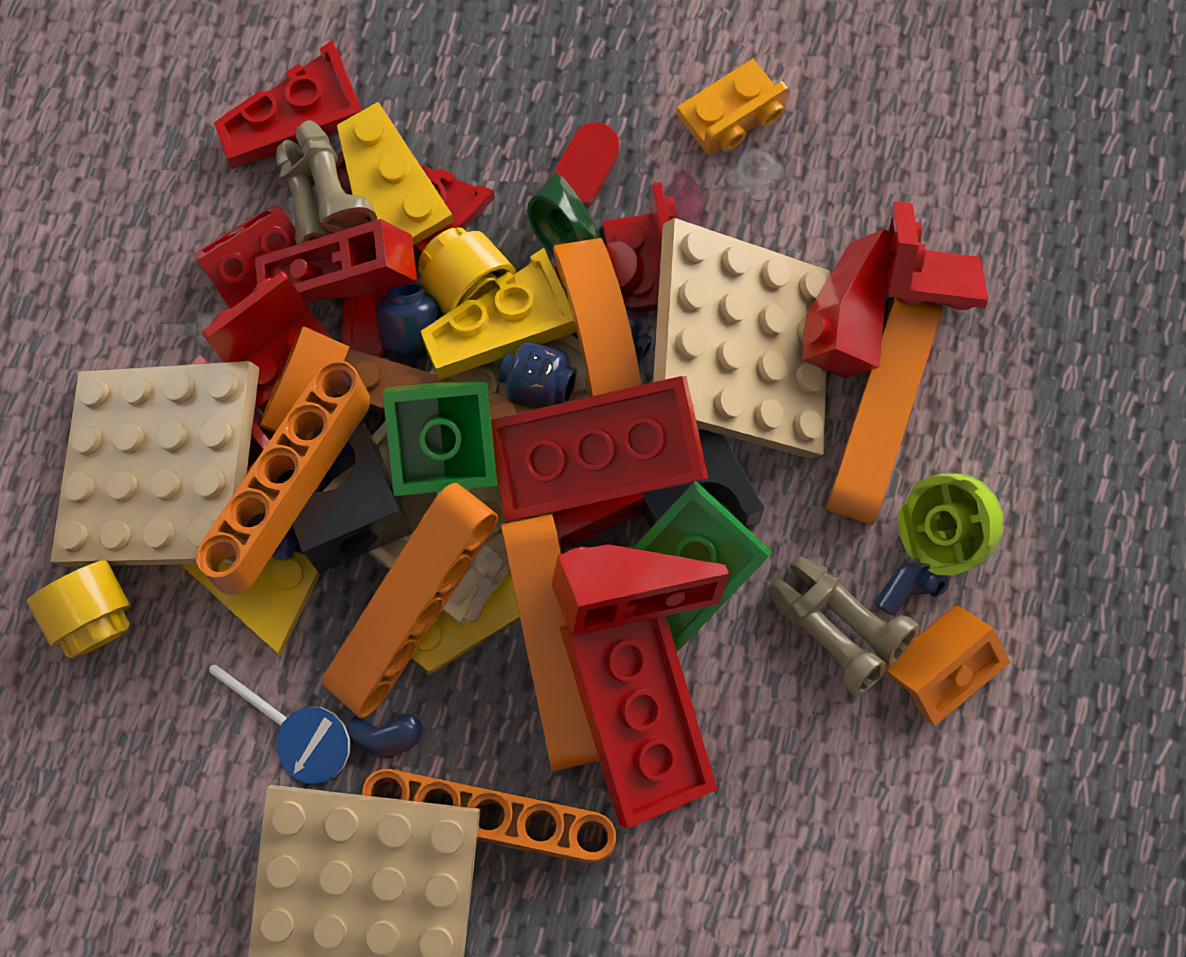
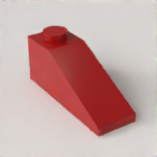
(345, 263)
(848, 314)
(627, 585)

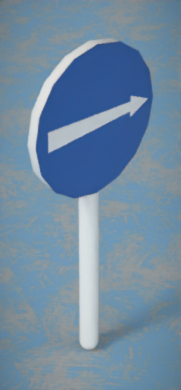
(310, 741)

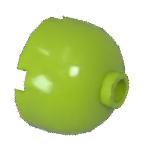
(950, 523)

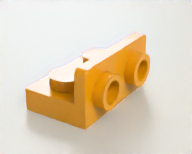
(733, 106)

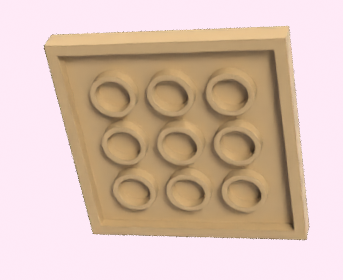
(735, 329)
(152, 461)
(361, 876)

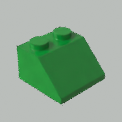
(439, 436)

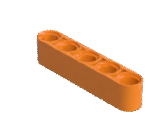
(884, 411)
(285, 500)
(532, 559)
(409, 599)
(517, 815)

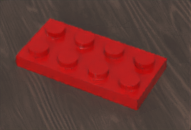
(597, 449)
(640, 718)

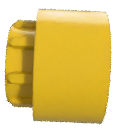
(460, 267)
(82, 610)

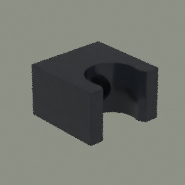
(725, 483)
(353, 516)

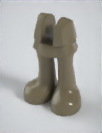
(315, 165)
(860, 667)

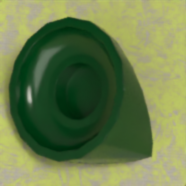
(559, 215)

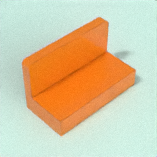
(949, 663)

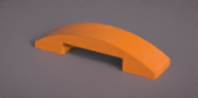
(598, 316)

